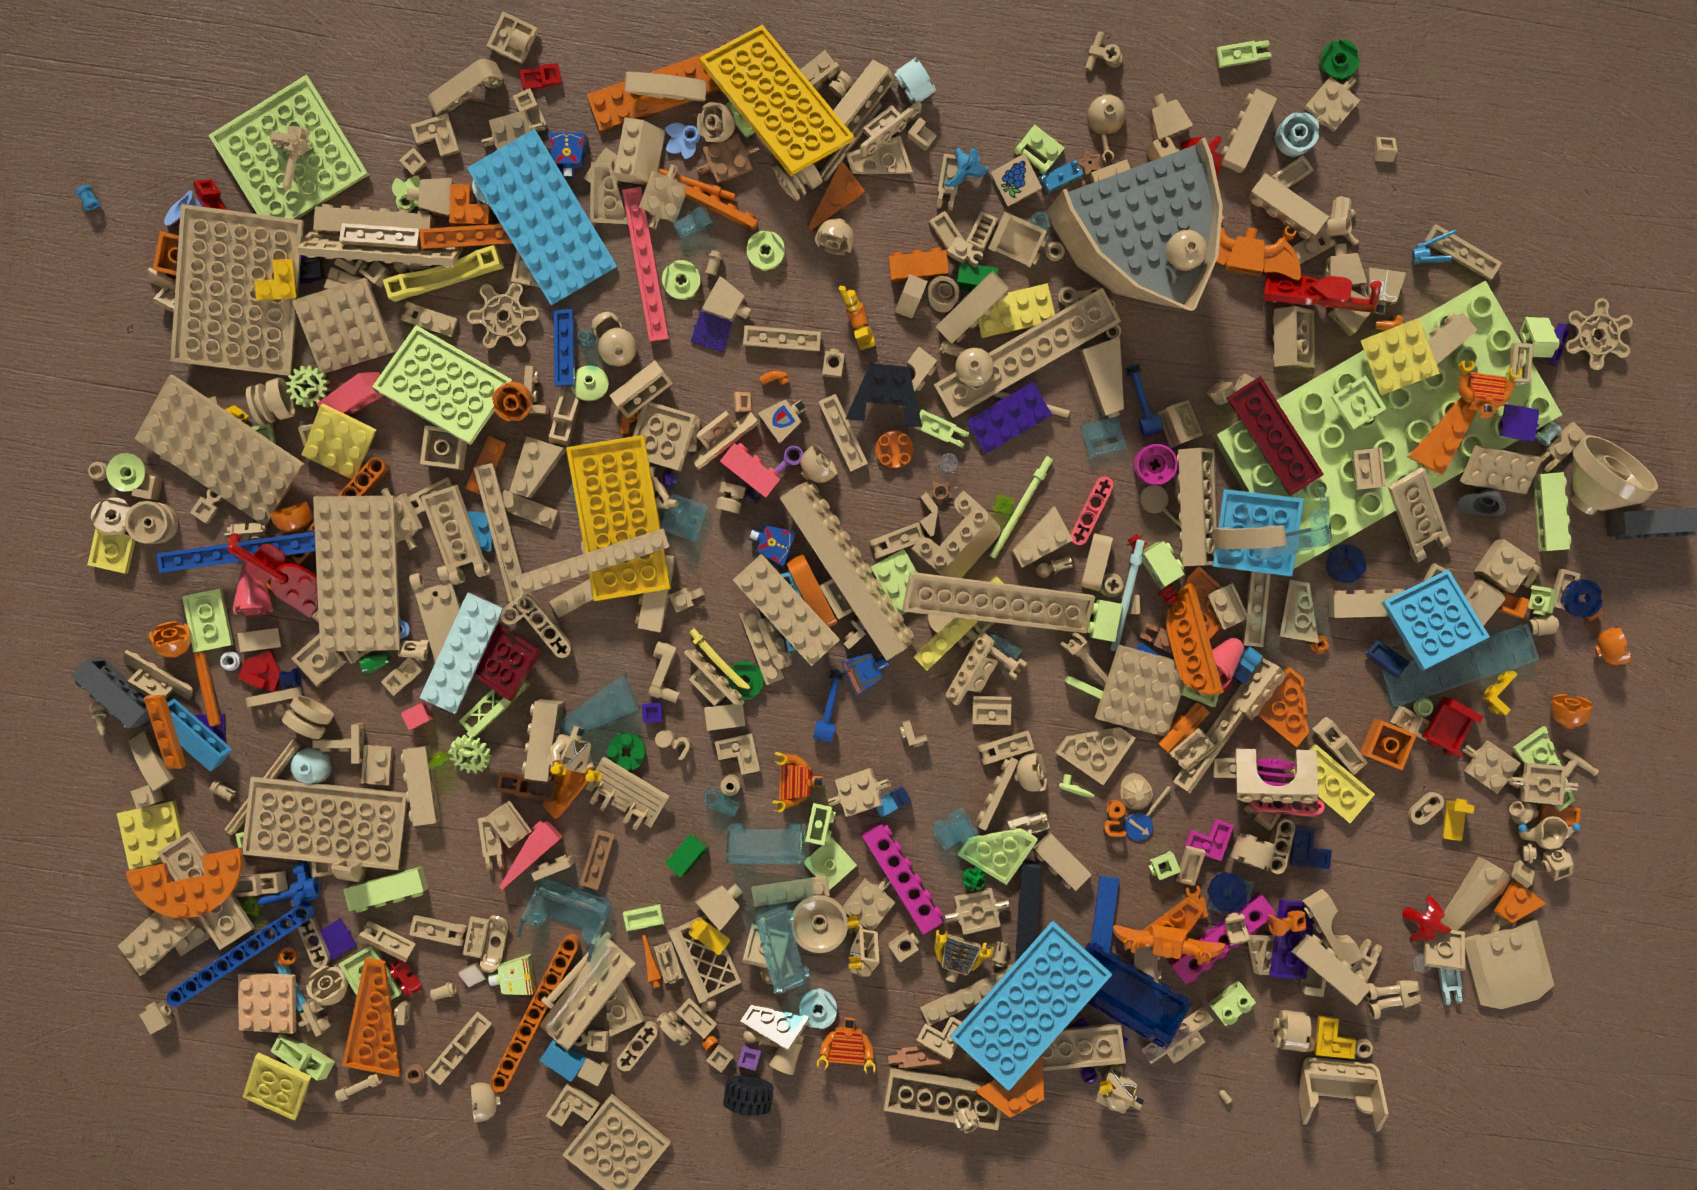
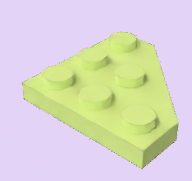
(998, 852)

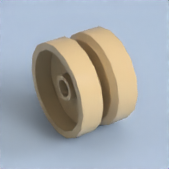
(151, 522)
(307, 717)

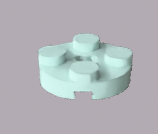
(829, 1008)

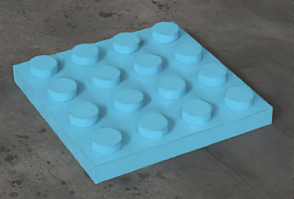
(1265, 509)
(1435, 620)

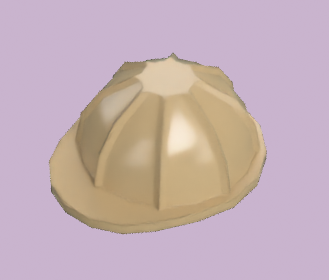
(943, 294)
(1135, 791)

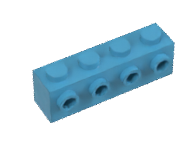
(191, 733)

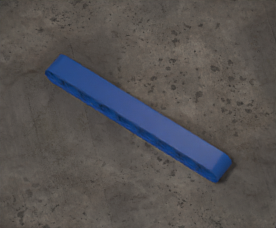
(233, 958)

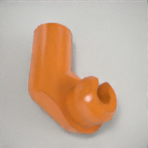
(1386, 325)

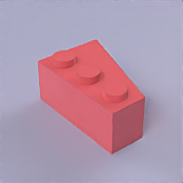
(354, 394)
(750, 469)

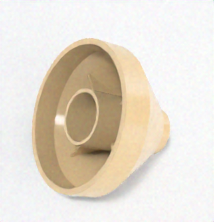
(1608, 477)

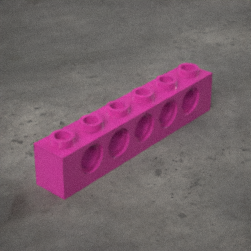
(1257, 903)
(924, 921)

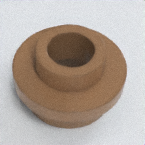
(415, 1079)

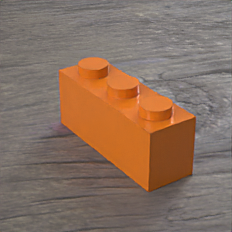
(919, 264)

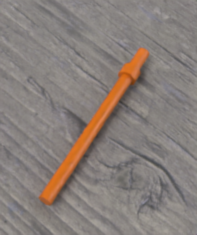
(713, 190)

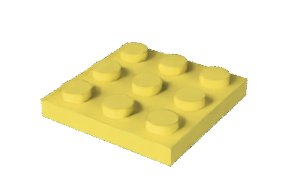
(1400, 356)
(338, 441)
(149, 831)
(276, 1086)

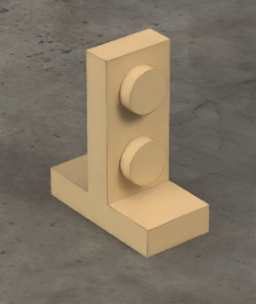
(530, 379)
(356, 743)

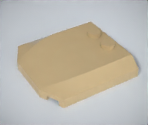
(1508, 966)

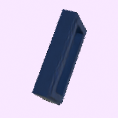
(1387, 658)

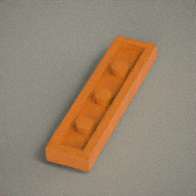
(715, 204)
(165, 731)

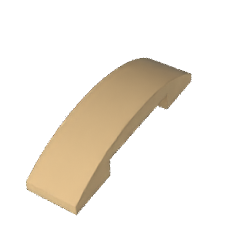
(1250, 537)

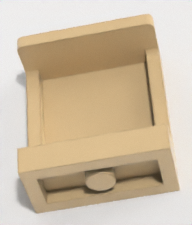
(1018, 239)

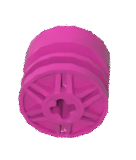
(1164, 458)
(1275, 771)

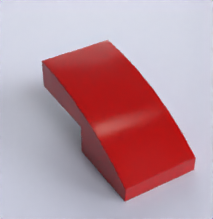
(541, 77)
(208, 194)

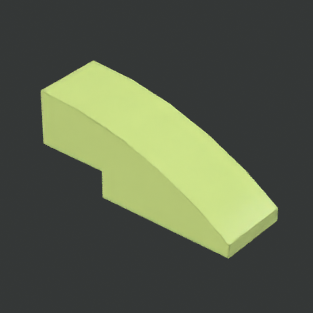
(302, 1057)

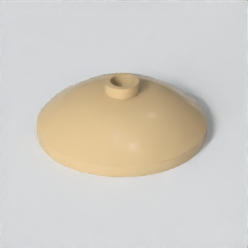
(819, 936)

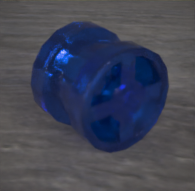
(290, 679)

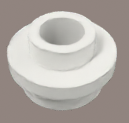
(225, 661)

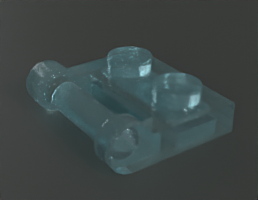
(1100, 431)

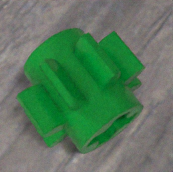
(973, 879)

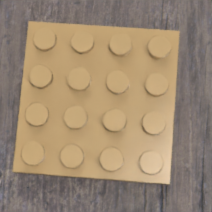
(343, 325)
(1141, 691)
(616, 1146)

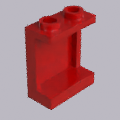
(1450, 726)

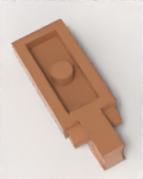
(914, 1057)

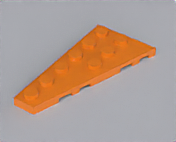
(372, 1032)

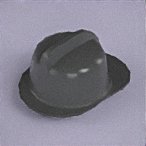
(1484, 502)

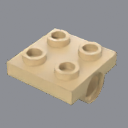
(512, 38)

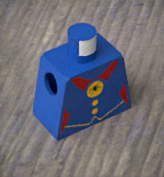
(568, 151)
(774, 543)

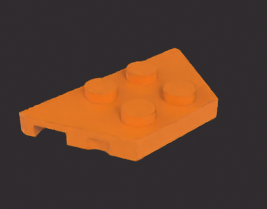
(1024, 1094)

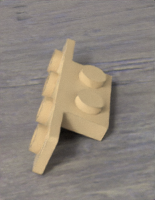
(887, 124)
(166, 296)
(720, 435)
(974, 670)
(152, 680)
(709, 683)
(1184, 1041)

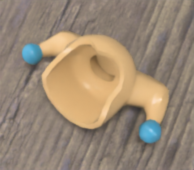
(1549, 833)

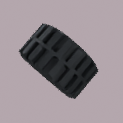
(748, 1095)

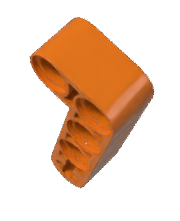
(810, 589)

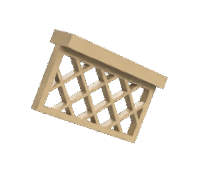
(692, 969)

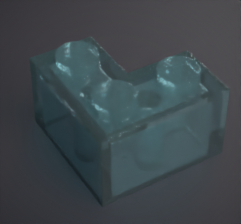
(954, 828)

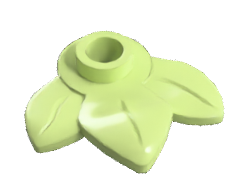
(400, 191)

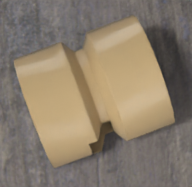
(730, 490)

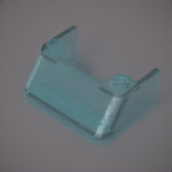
(1300, 540)
(766, 845)
(569, 906)
(780, 947)

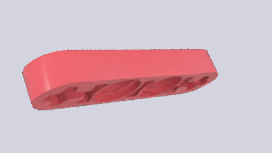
(1093, 512)
(1288, 809)

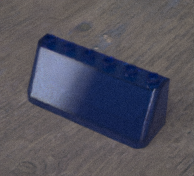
(1138, 1000)

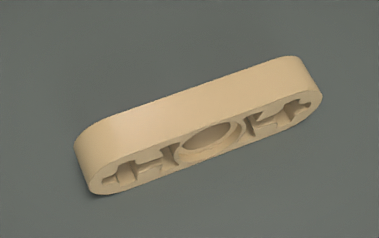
(273, 697)
(305, 937)
(624, 1054)

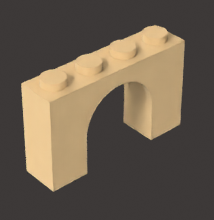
(1252, 787)

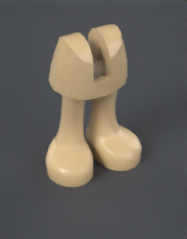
(1402, 999)

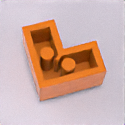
(464, 210)

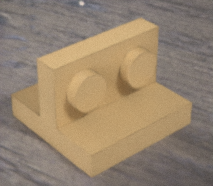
(1179, 423)

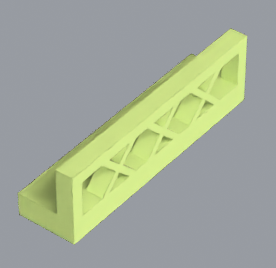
(492, 714)

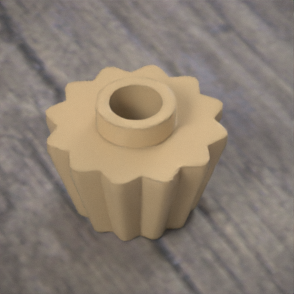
(1220, 391)

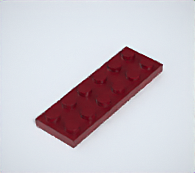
(1275, 436)

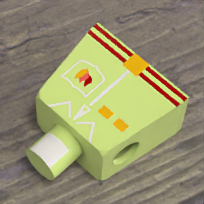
(515, 976)

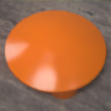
(894, 449)

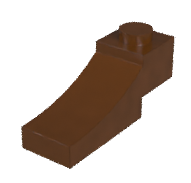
(516, 784)

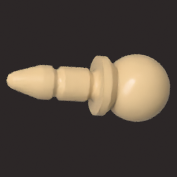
(99, 714)

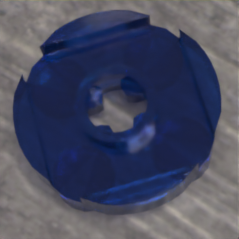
(1356, 567)
(1571, 595)
(1216, 891)

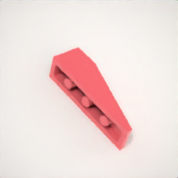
(538, 842)

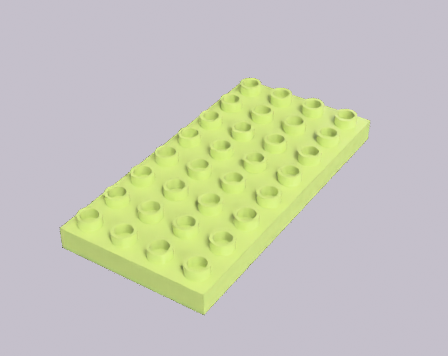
(1398, 429)

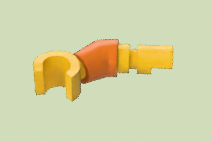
(858, 319)

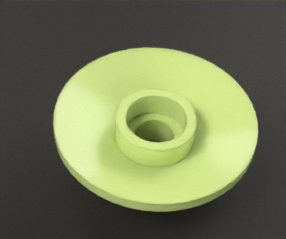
(590, 390)
(118, 469)

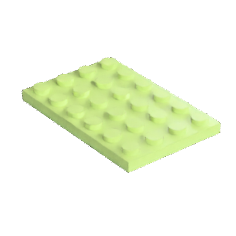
(441, 384)

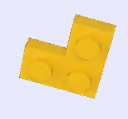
(282, 286)
(1329, 1043)

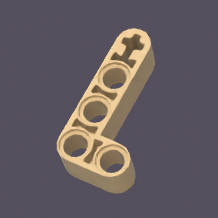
(465, 85)
(539, 627)

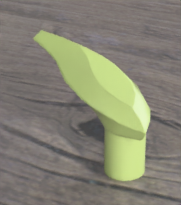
(1073, 788)

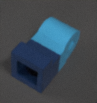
(1246, 665)
(893, 801)

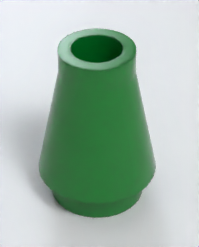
(373, 662)

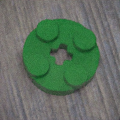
(1331, 67)
(751, 671)
(637, 751)

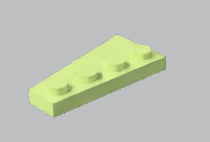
(1540, 750)

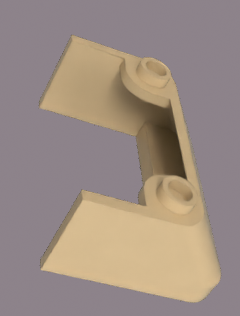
(1342, 1080)

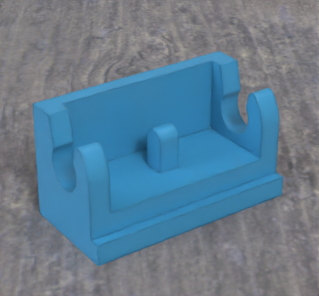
(1060, 177)
(563, 1062)

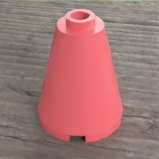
(251, 596)
(1227, 658)

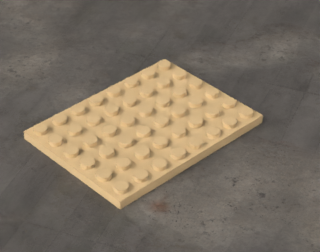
(215, 295)

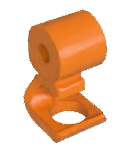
(1115, 810)
(1295, 922)

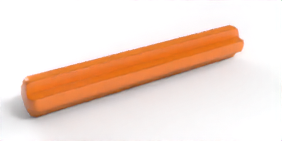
(207, 689)

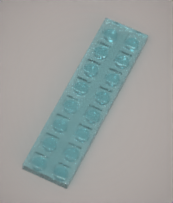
(1489, 657)

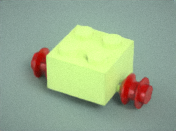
(1161, 566)

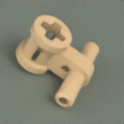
(1097, 51)

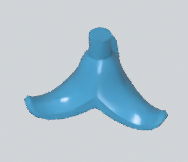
(966, 166)

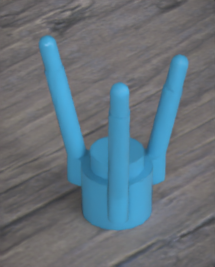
(1423, 255)

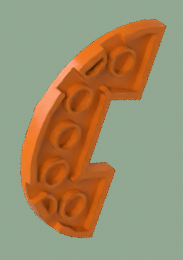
(191, 895)

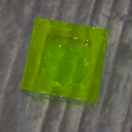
(439, 758)

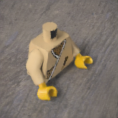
(572, 754)
(864, 950)
(1118, 1091)

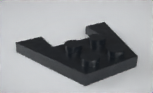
(886, 386)

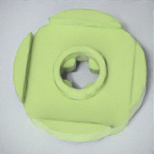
(767, 239)
(675, 271)

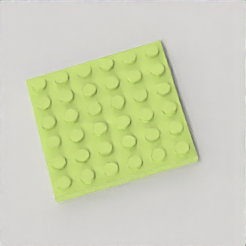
(261, 167)

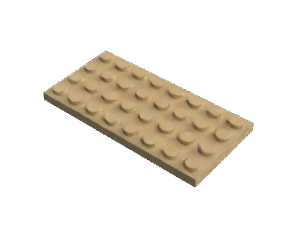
(218, 450)
(357, 573)
(324, 823)

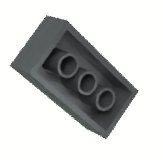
(1652, 523)
(111, 689)

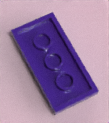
(1009, 417)
(1283, 961)

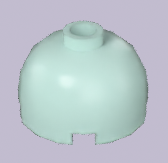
(311, 766)

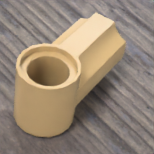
(1340, 220)

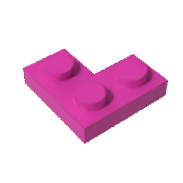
(1215, 842)

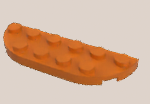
(1191, 643)

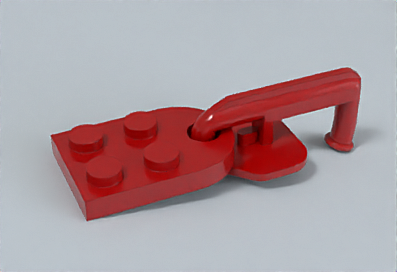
(1327, 292)
(270, 564)

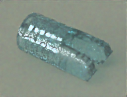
(1006, 646)

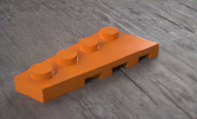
(1441, 443)

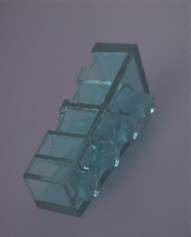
(607, 705)

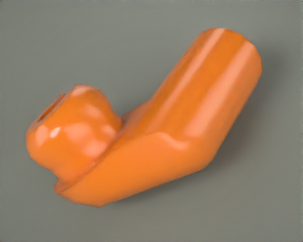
(775, 375)
(625, 423)

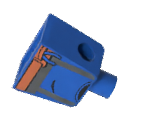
(864, 671)

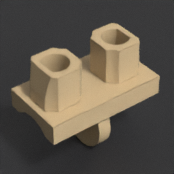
(312, 1019)

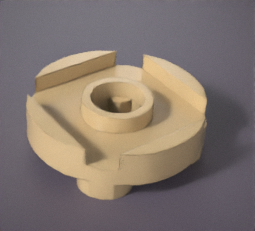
(101, 512)
(674, 1028)

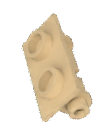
(255, 531)
(1031, 823)
(668, 962)

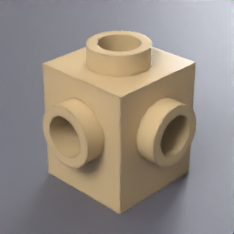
(1557, 863)

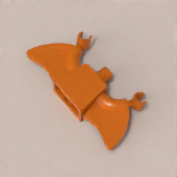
(1253, 256)
(1168, 943)

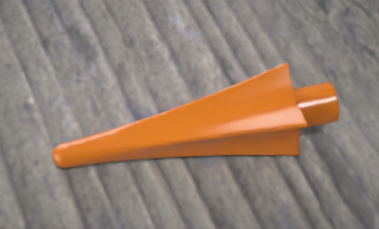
(653, 971)

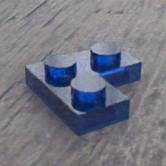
(1305, 854)

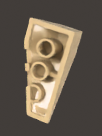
(1476, 892)

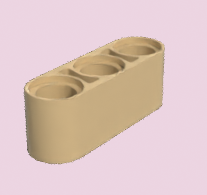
(1096, 562)
(1287, 838)

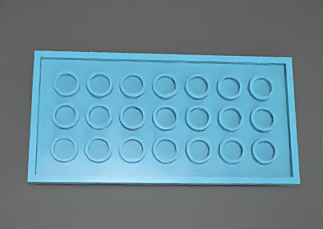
(542, 217)
(1031, 1005)

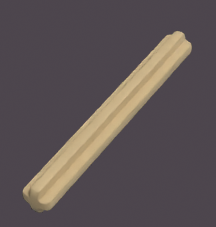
(841, 153)

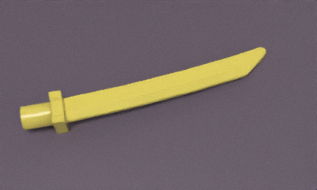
(699, 640)

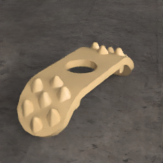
(493, 955)

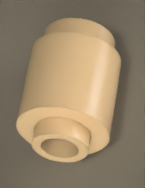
(1543, 625)
(730, 779)

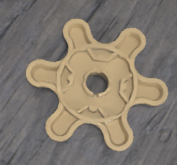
(490, 315)
(1608, 326)

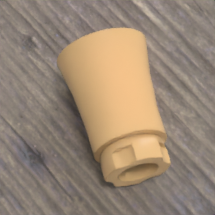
(786, 1061)

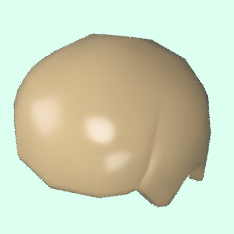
(603, 322)

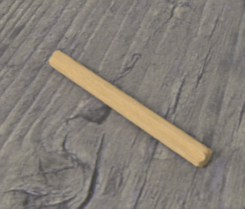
(273, 773)

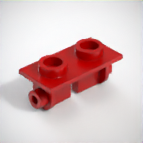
(408, 984)

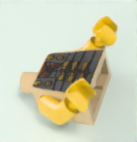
(959, 954)

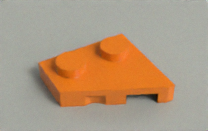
(1517, 903)

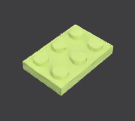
(893, 576)
(208, 620)
(353, 967)

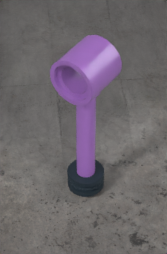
(752, 494)

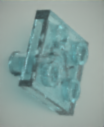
(690, 531)

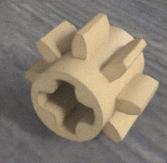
(966, 1120)

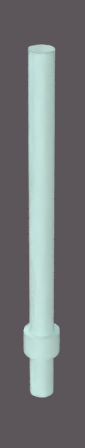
(1135, 560)

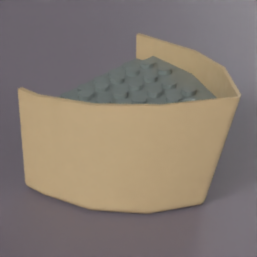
(1127, 216)

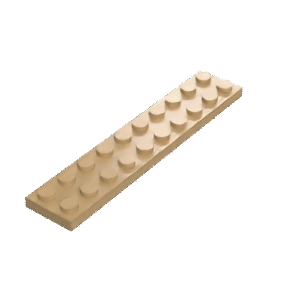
(1033, 350)
(997, 602)

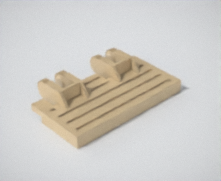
(627, 792)

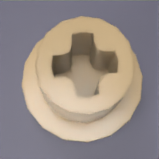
(1111, 585)

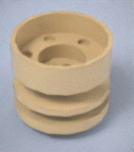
(790, 184)
(270, 401)

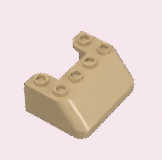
(964, 543)

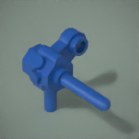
(300, 891)

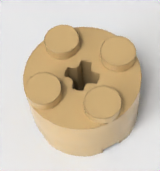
(1253, 851)
(1292, 1030)

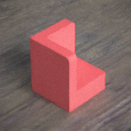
(417, 715)

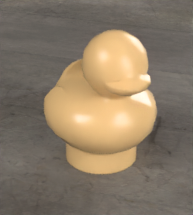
(1523, 812)

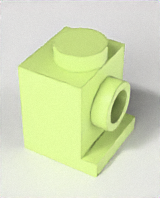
(1548, 600)
(1171, 866)

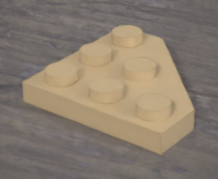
(1096, 751)

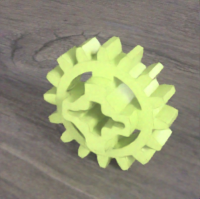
(309, 378)
(470, 754)

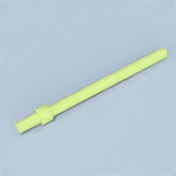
(1039, 474)

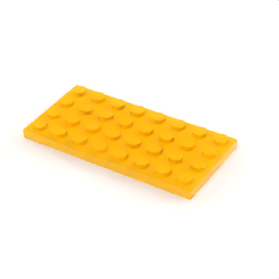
(776, 100)
(614, 505)

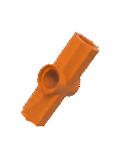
(1183, 727)

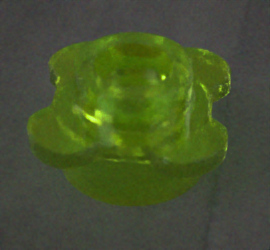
(1004, 509)
(248, 908)

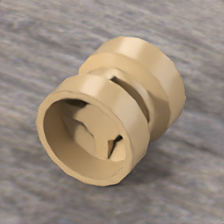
(841, 84)

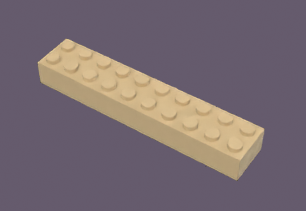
(848, 569)

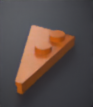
(840, 192)

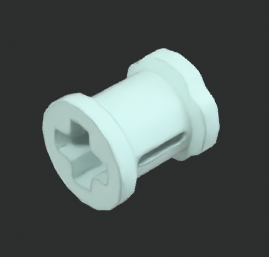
(1548, 433)

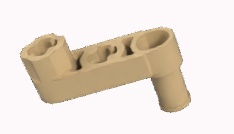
(666, 653)

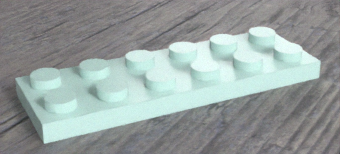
(461, 653)

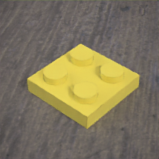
(111, 552)

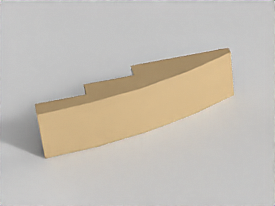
(665, 86)
(458, 1048)

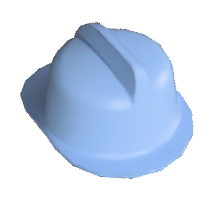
(174, 212)

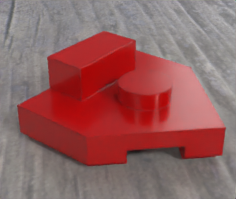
(261, 671)

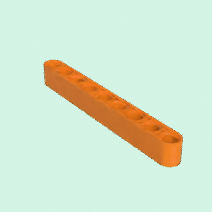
(361, 490)
(529, 1019)

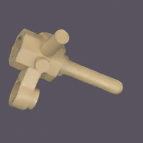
(295, 144)

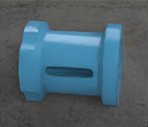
(87, 197)

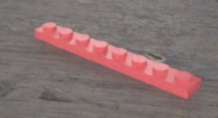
(645, 265)

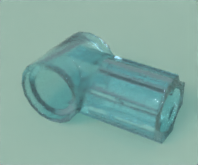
(698, 220)
(723, 803)

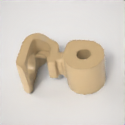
(667, 738)

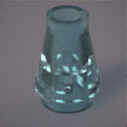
(589, 341)

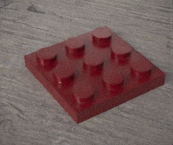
(506, 662)

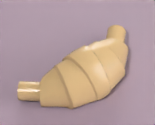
(663, 500)

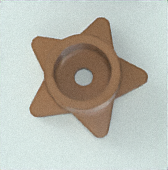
(1089, 167)
(945, 493)

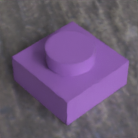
(749, 1058)

